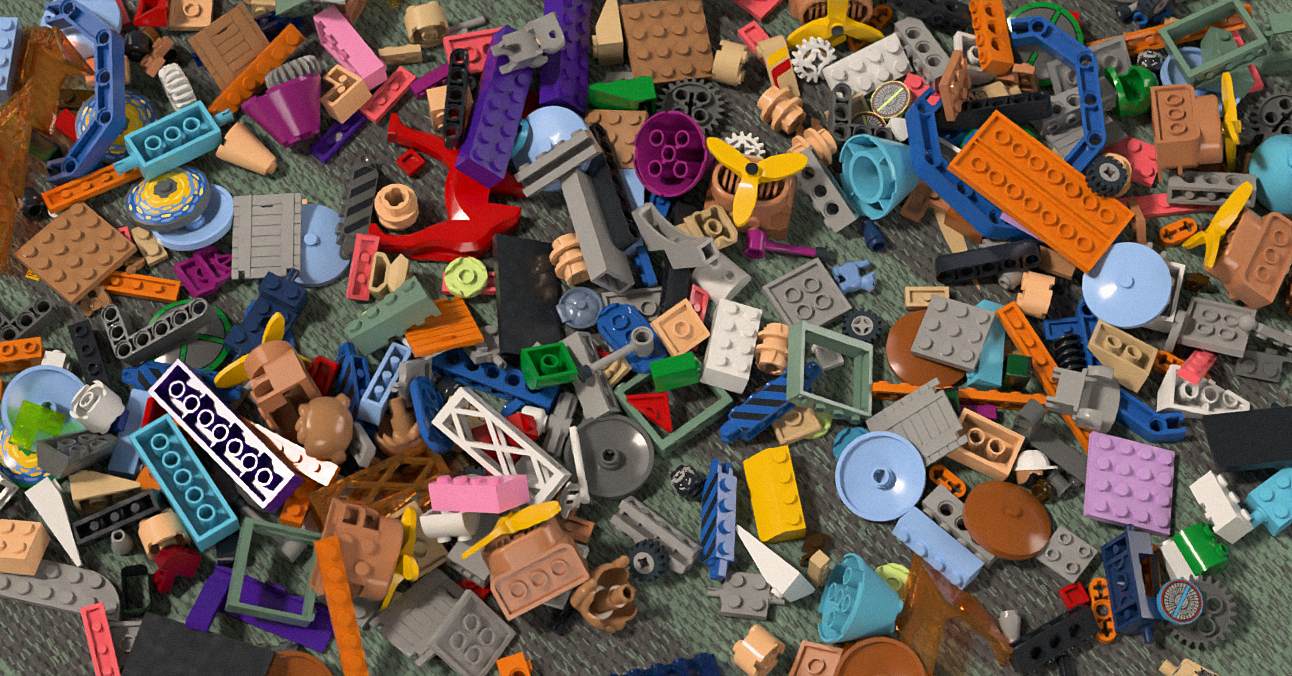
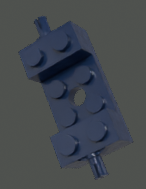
(275, 295)
(1130, 606)

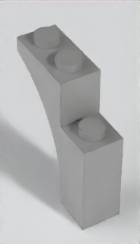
(681, 248)

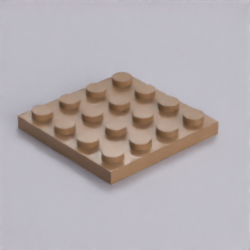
(667, 40)
(75, 252)

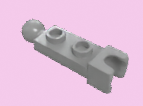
(1248, 323)

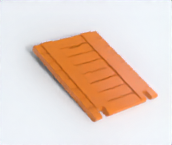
(446, 331)

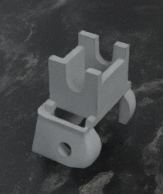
(522, 44)
(1087, 396)

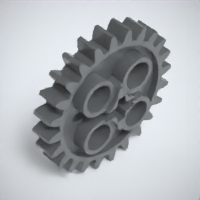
(1269, 108)
(710, 111)
(1219, 617)

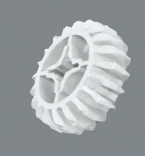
(176, 86)

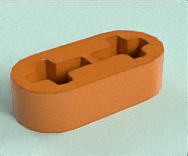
(1175, 228)
(949, 479)

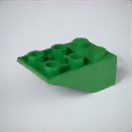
(623, 94)

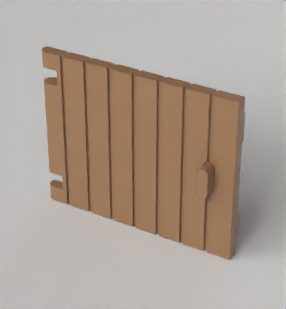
(232, 49)

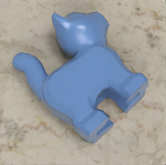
(852, 280)

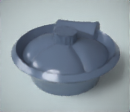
(580, 307)

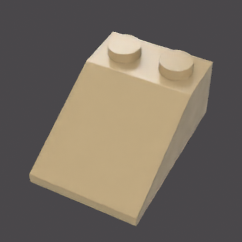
(608, 38)
(1124, 353)
(98, 491)

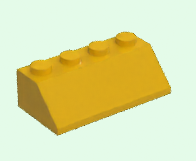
(774, 496)

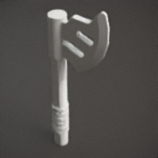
(583, 495)

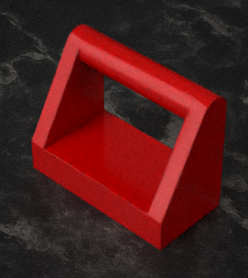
(155, 17)

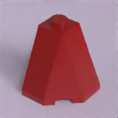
(522, 421)

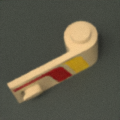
(778, 63)

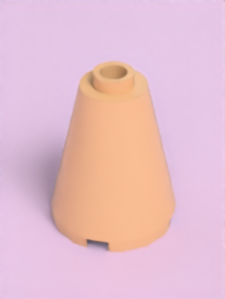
(246, 151)

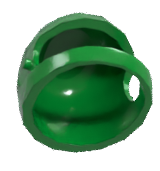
(1132, 90)

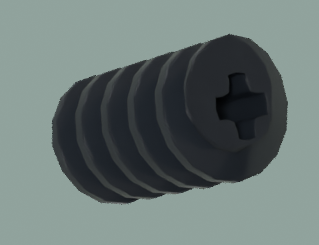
(1068, 352)

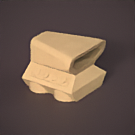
(710, 223)
(386, 276)

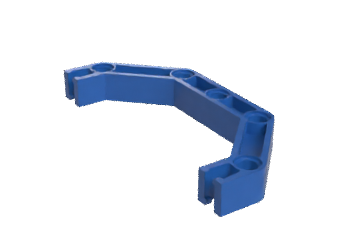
(1072, 54)
(109, 91)
(931, 168)
(1131, 411)

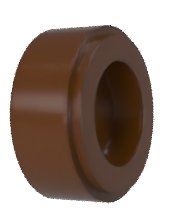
(151, 33)

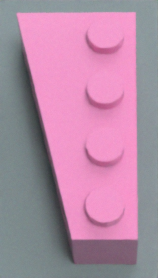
(348, 47)
(479, 493)

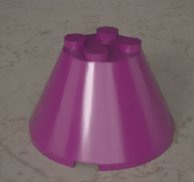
(289, 110)
(671, 154)

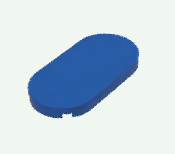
(615, 327)
(427, 405)

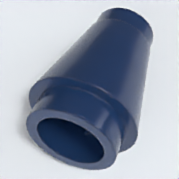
(874, 238)

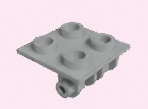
(1066, 554)

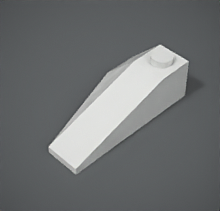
(1195, 401)

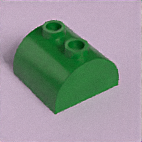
(547, 366)
(1202, 549)

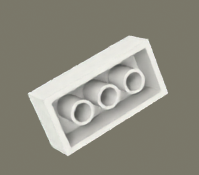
(731, 346)

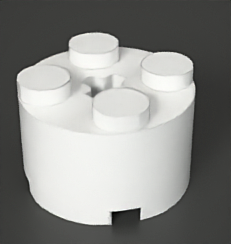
(96, 407)

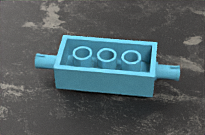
(173, 140)
(1272, 502)

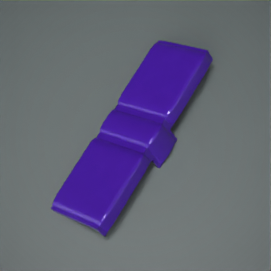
(275, 597)

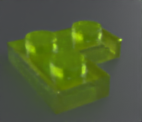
(33, 419)

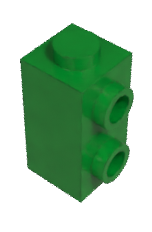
(675, 372)

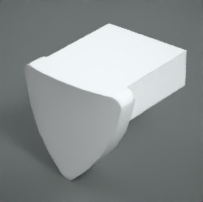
(899, 128)
(827, 358)

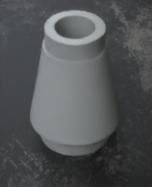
(121, 542)
(1010, 625)

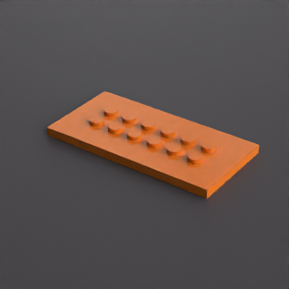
(1040, 191)

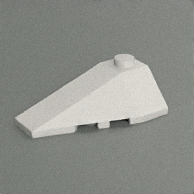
(51, 507)
(780, 575)

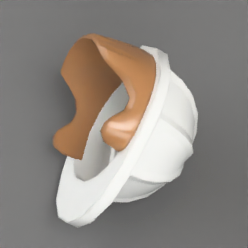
(1030, 463)

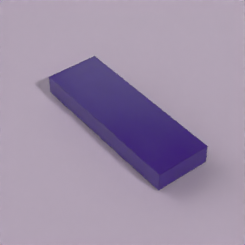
(336, 137)
(207, 604)

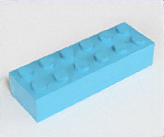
(184, 482)

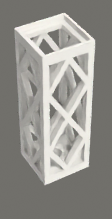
(455, 407)

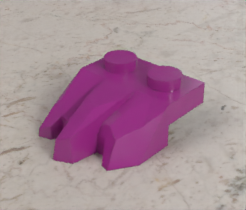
(204, 271)

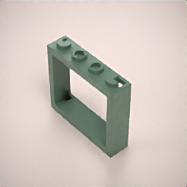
(1278, 61)
(1229, 62)
(863, 368)
(686, 431)
(279, 531)

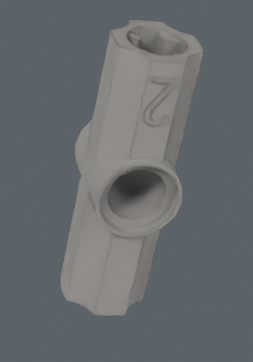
(559, 424)

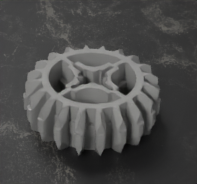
(292, 70)

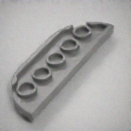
(62, 589)

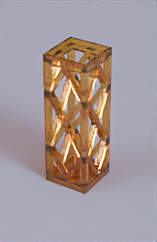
(381, 480)

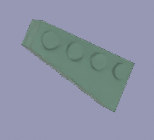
(392, 316)

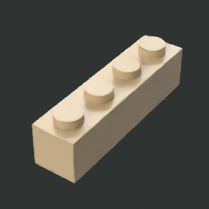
(818, 569)

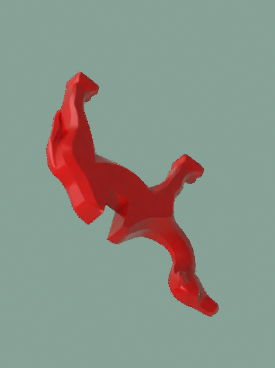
(469, 215)

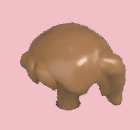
(325, 427)
(399, 430)
(607, 597)

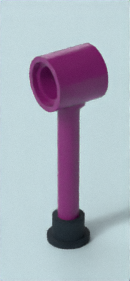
(757, 244)

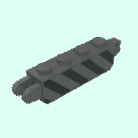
(357, 204)

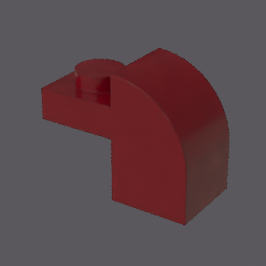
(173, 561)

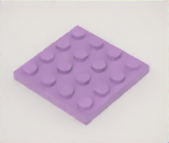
(1129, 484)

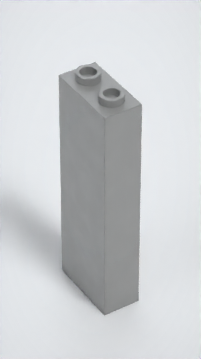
(603, 260)
(474, 566)

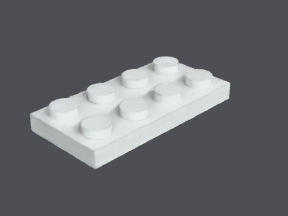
(869, 67)

